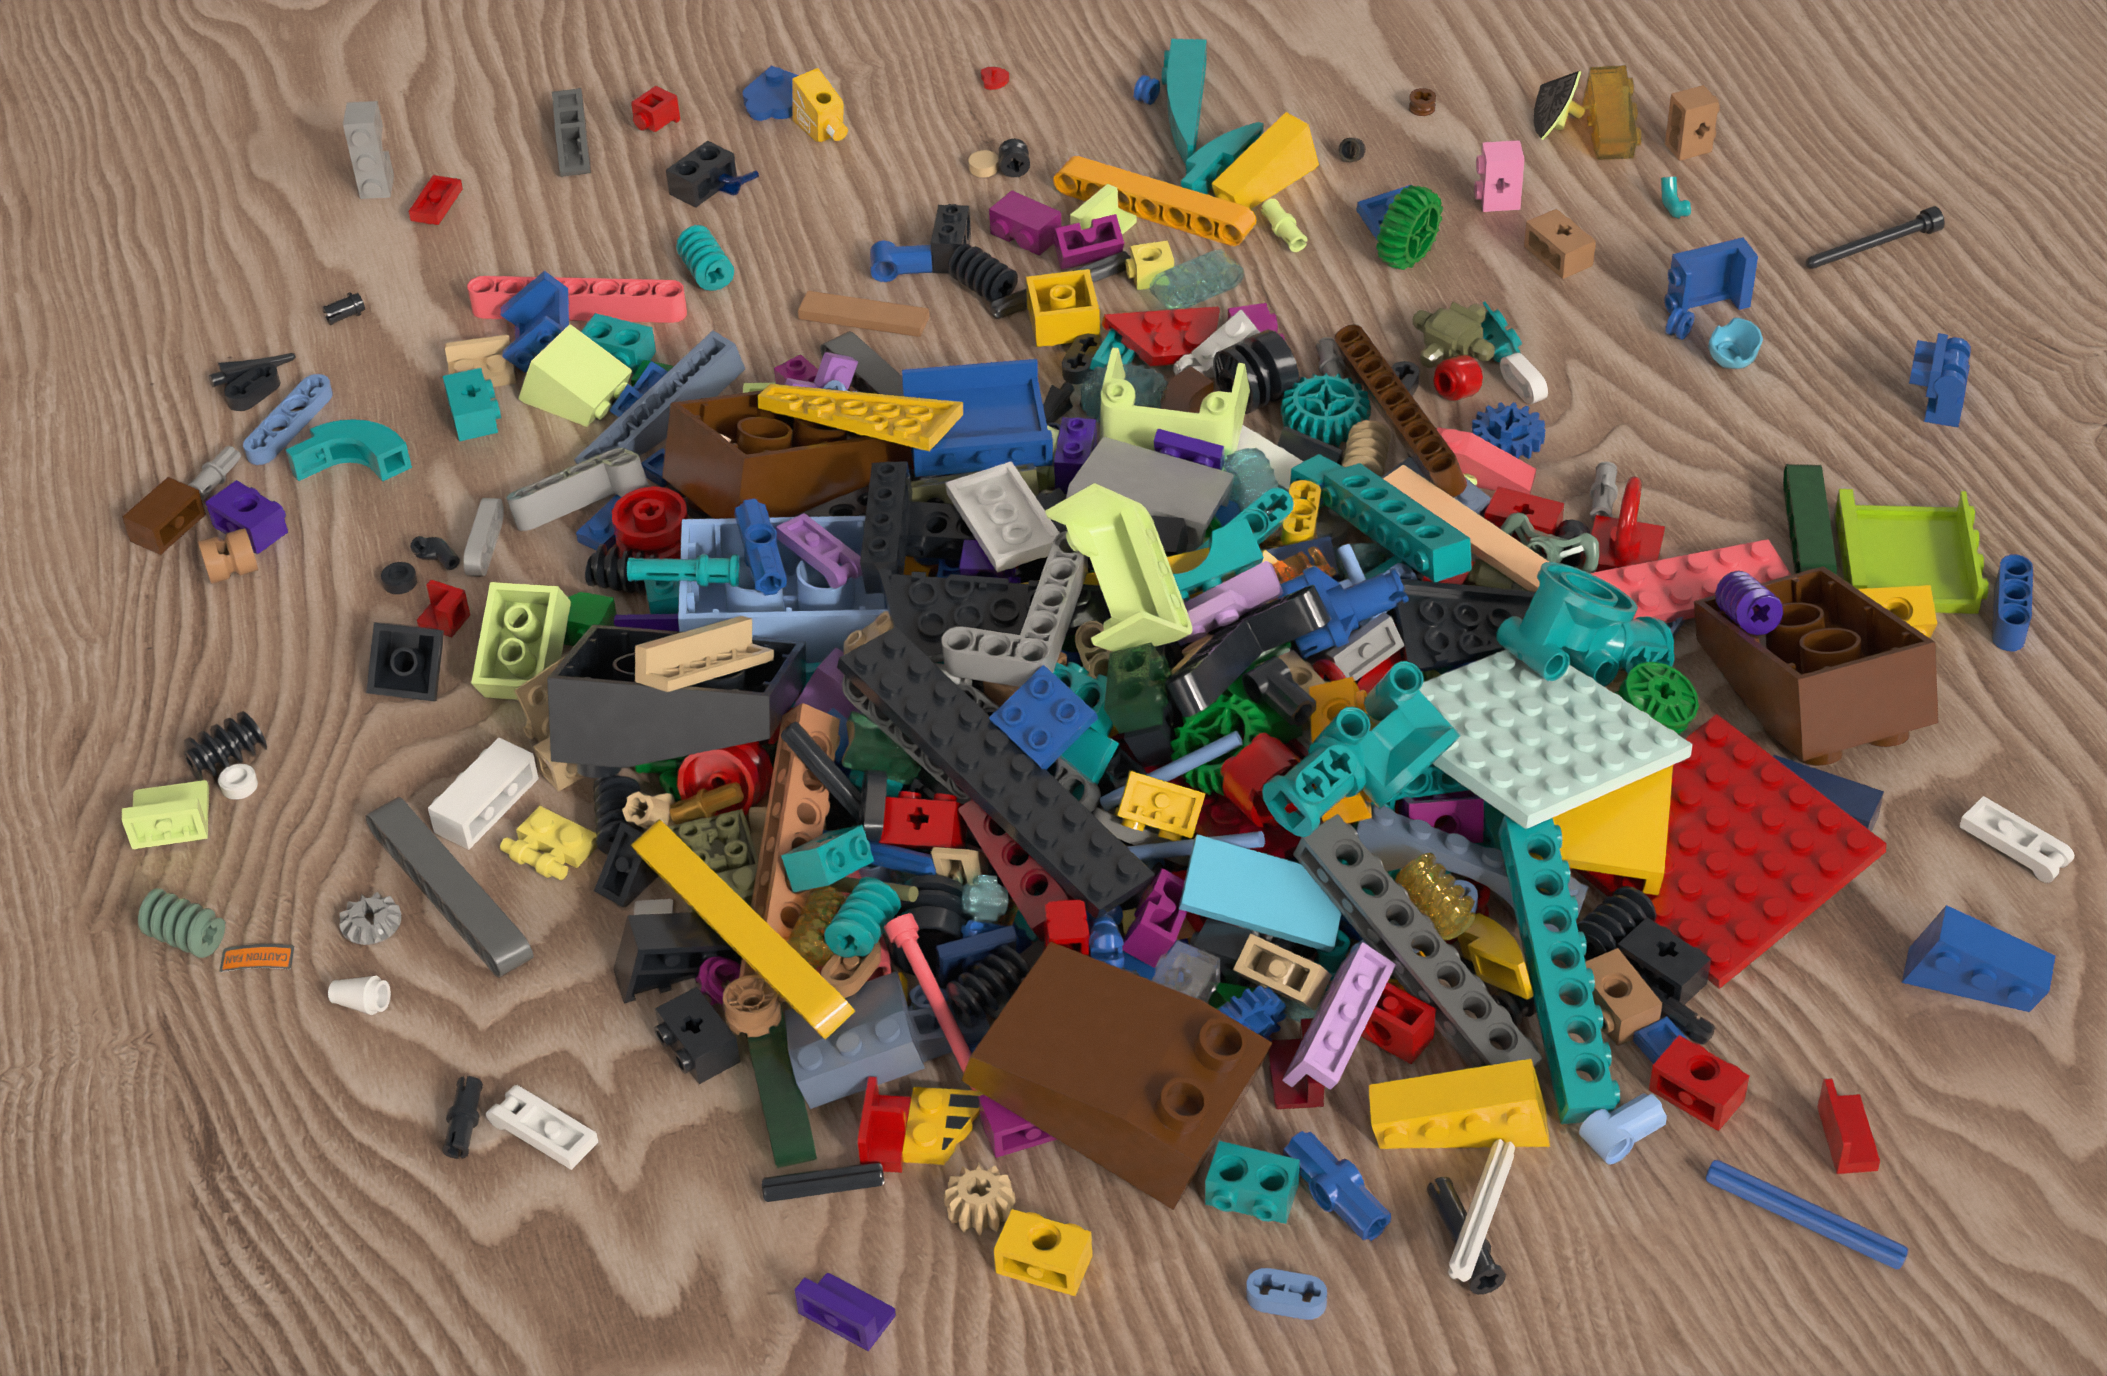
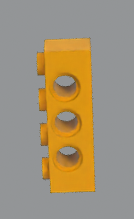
(1330, 700)

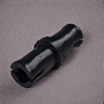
(462, 1117)

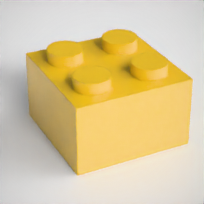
(1062, 307)

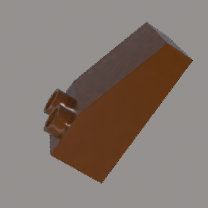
(763, 459)
(1831, 669)
(1118, 1068)

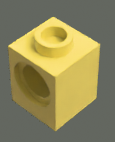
(1148, 261)

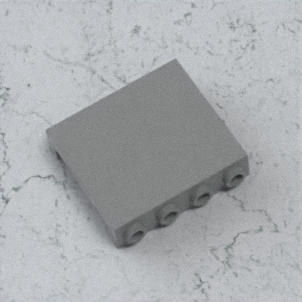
(1158, 482)

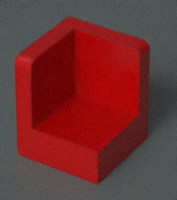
(446, 609)

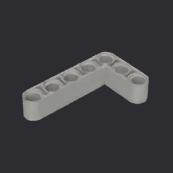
(1013, 657)

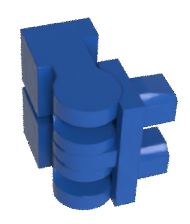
(1944, 371)

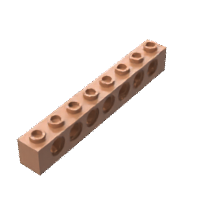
(793, 817)

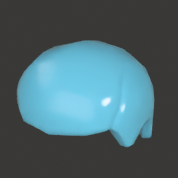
(1735, 344)

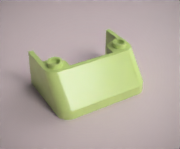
(1217, 422)
(1128, 565)

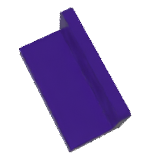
(844, 1309)

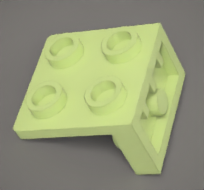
(167, 814)

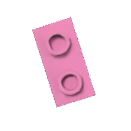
(1500, 176)

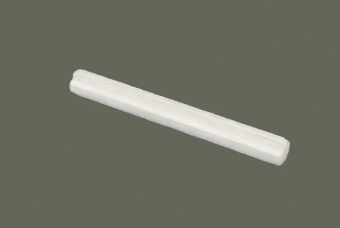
(1481, 1210)

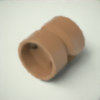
(228, 555)

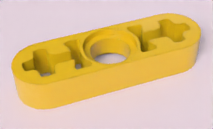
(1307, 507)

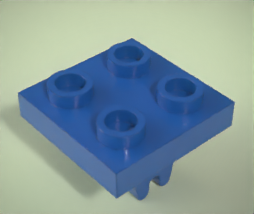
(1044, 717)

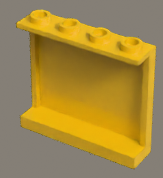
(1621, 831)

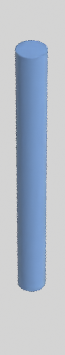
(1181, 765)
(1184, 847)

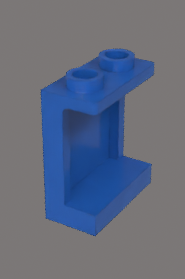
(1712, 275)
(539, 317)

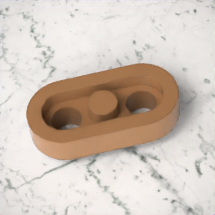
(850, 974)

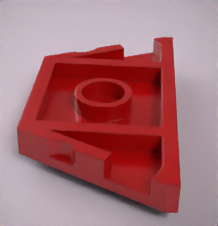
(1164, 334)

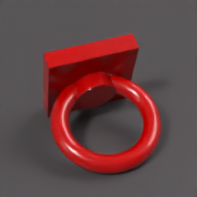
(1624, 539)

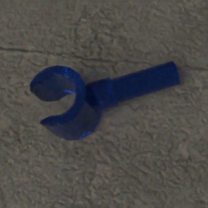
(733, 184)

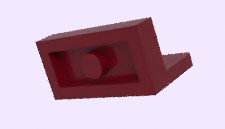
(1307, 1091)

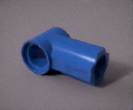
(889, 260)

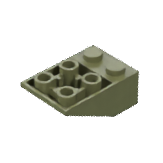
(725, 847)

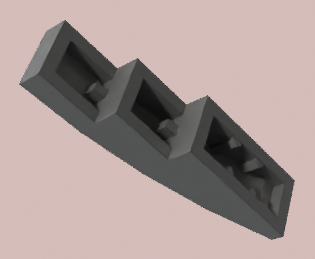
(571, 132)

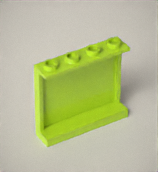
(1913, 549)

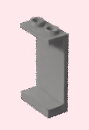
(1365, 650)

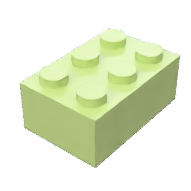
(518, 636)

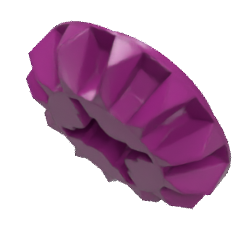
(713, 974)

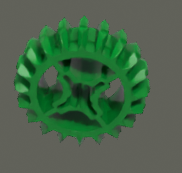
(1409, 227)
(1210, 725)

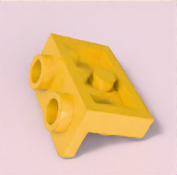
(1160, 806)

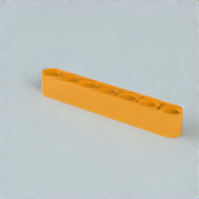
(1158, 200)

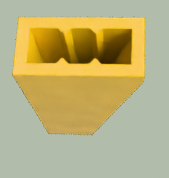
(1269, 164)

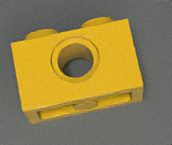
(1909, 603)
(1059, 1267)

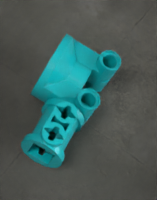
(1584, 625)
(1354, 759)

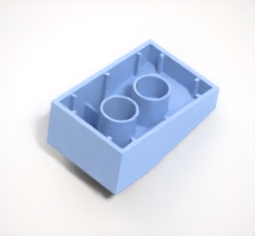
(799, 612)

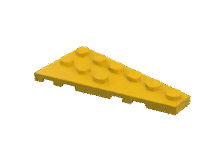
(892, 418)

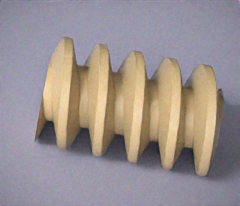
(1368, 445)

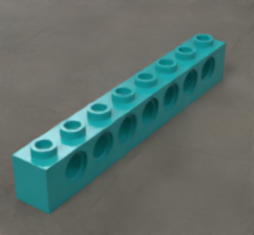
(1574, 1096)

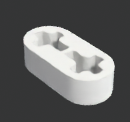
(1523, 378)

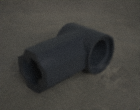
(1275, 686)

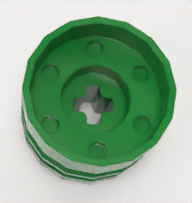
(1661, 694)

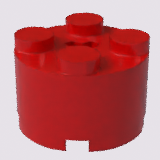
(1251, 770)

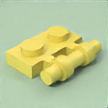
(557, 837)

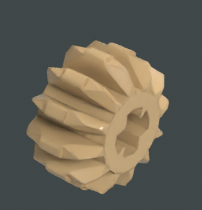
(979, 1199)

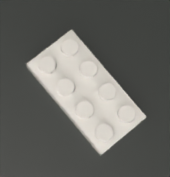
(1003, 516)

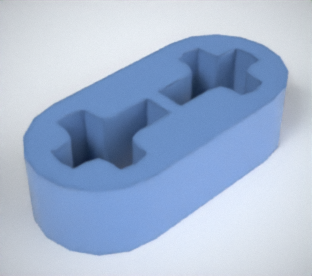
(1286, 1293)

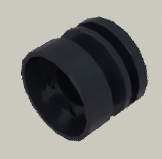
(1268, 366)
(937, 915)

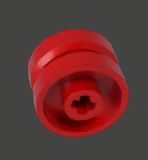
(650, 522)
(743, 763)

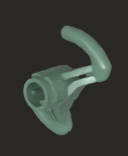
(1553, 545)

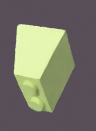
(574, 378)

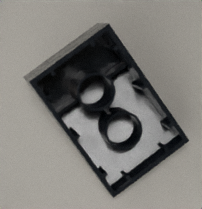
(615, 723)

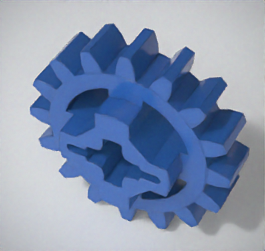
(1511, 429)
(1257, 1011)

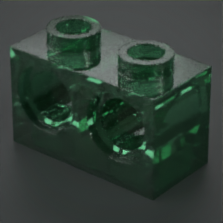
(1136, 687)

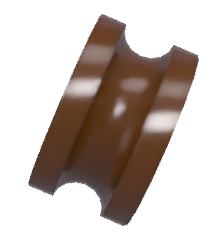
(1422, 102)

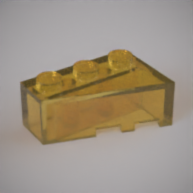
(1612, 112)

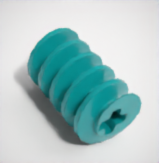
(704, 258)
(862, 918)

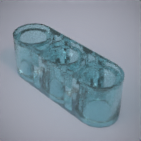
(1197, 280)

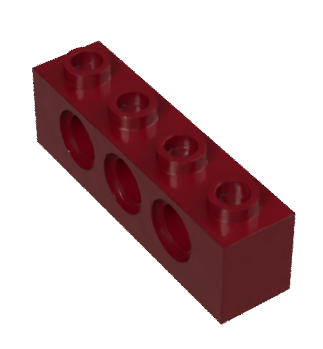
(1019, 880)

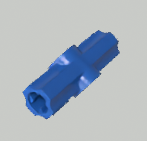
(760, 547)
(1338, 1186)

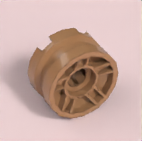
(751, 1006)

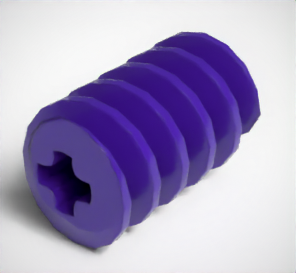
(1748, 603)

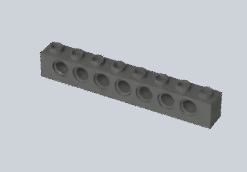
(1415, 973)

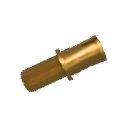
(705, 803)

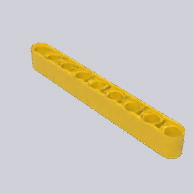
(743, 929)

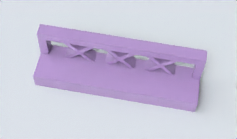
(1341, 1018)

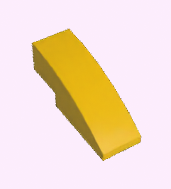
(1496, 956)

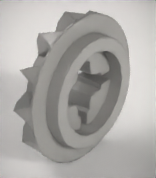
(359, 930)

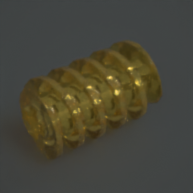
(1437, 896)
(809, 930)

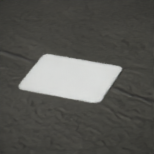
(653, 906)

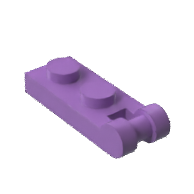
(820, 549)

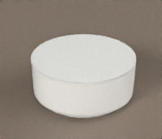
(237, 781)

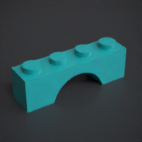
(1230, 554)

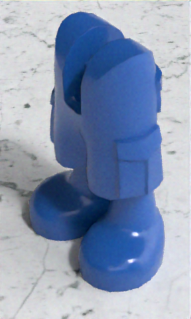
(1105, 939)

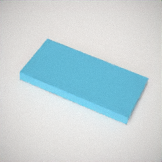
(1258, 894)

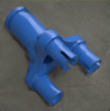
(1345, 605)

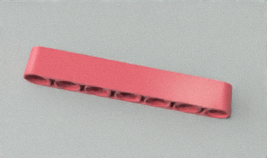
(618, 298)

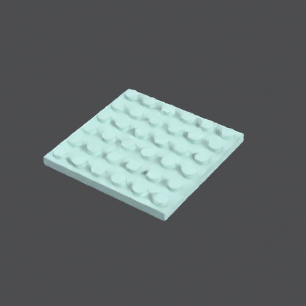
(1541, 742)

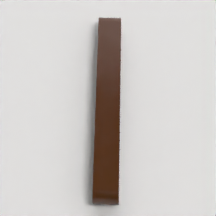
(1400, 410)

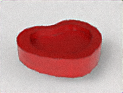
(994, 77)

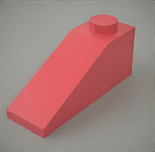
(1488, 463)

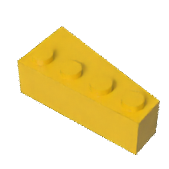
(1461, 1109)

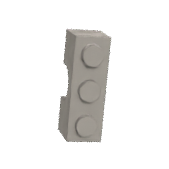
(364, 140)

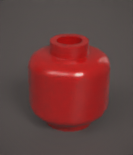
(1458, 377)

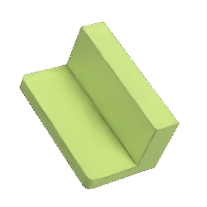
(1101, 205)

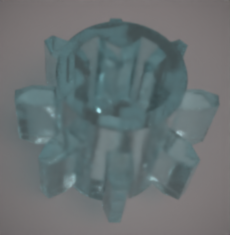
(984, 899)

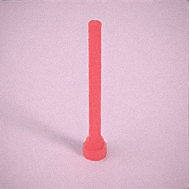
(904, 933)

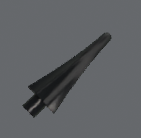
(232, 370)
(1058, 402)

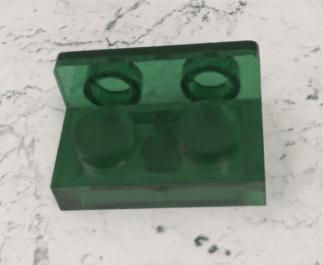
(877, 751)

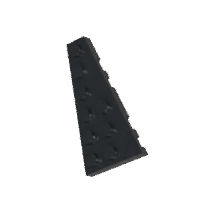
(931, 605)

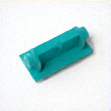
(1504, 341)

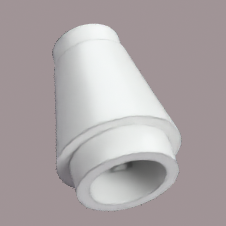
(361, 994)

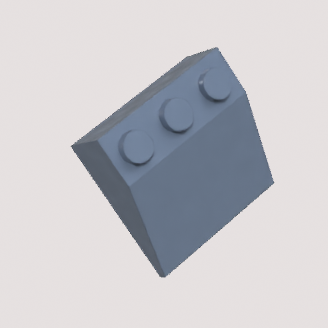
(871, 1042)

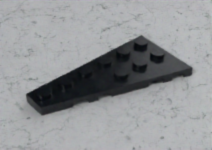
(1454, 621)

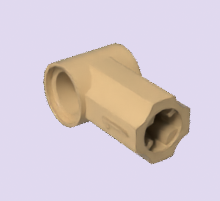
(646, 810)

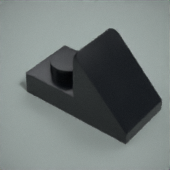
(624, 871)

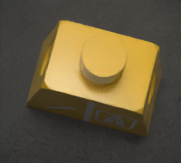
(817, 107)

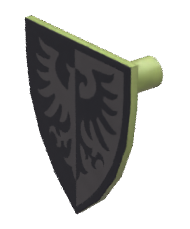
(1554, 104)

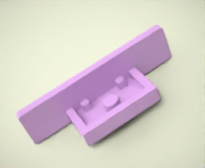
(1231, 600)

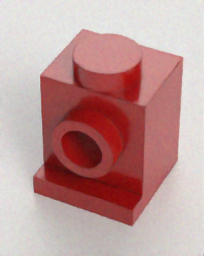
(655, 109)

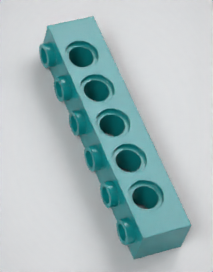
(1397, 522)

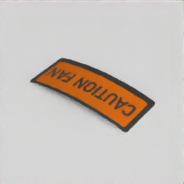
(257, 956)

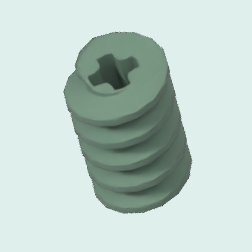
(180, 923)

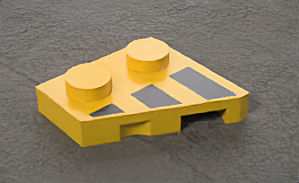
(938, 1123)

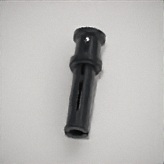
(1486, 1274)

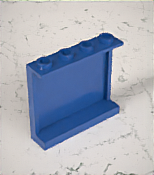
(999, 419)

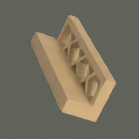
(699, 655)

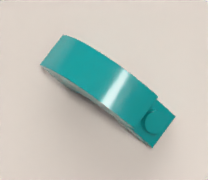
(350, 442)

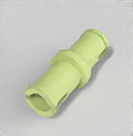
(1284, 225)

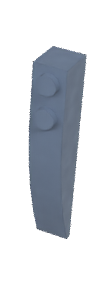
(696, 376)

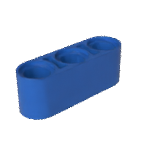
(2012, 602)

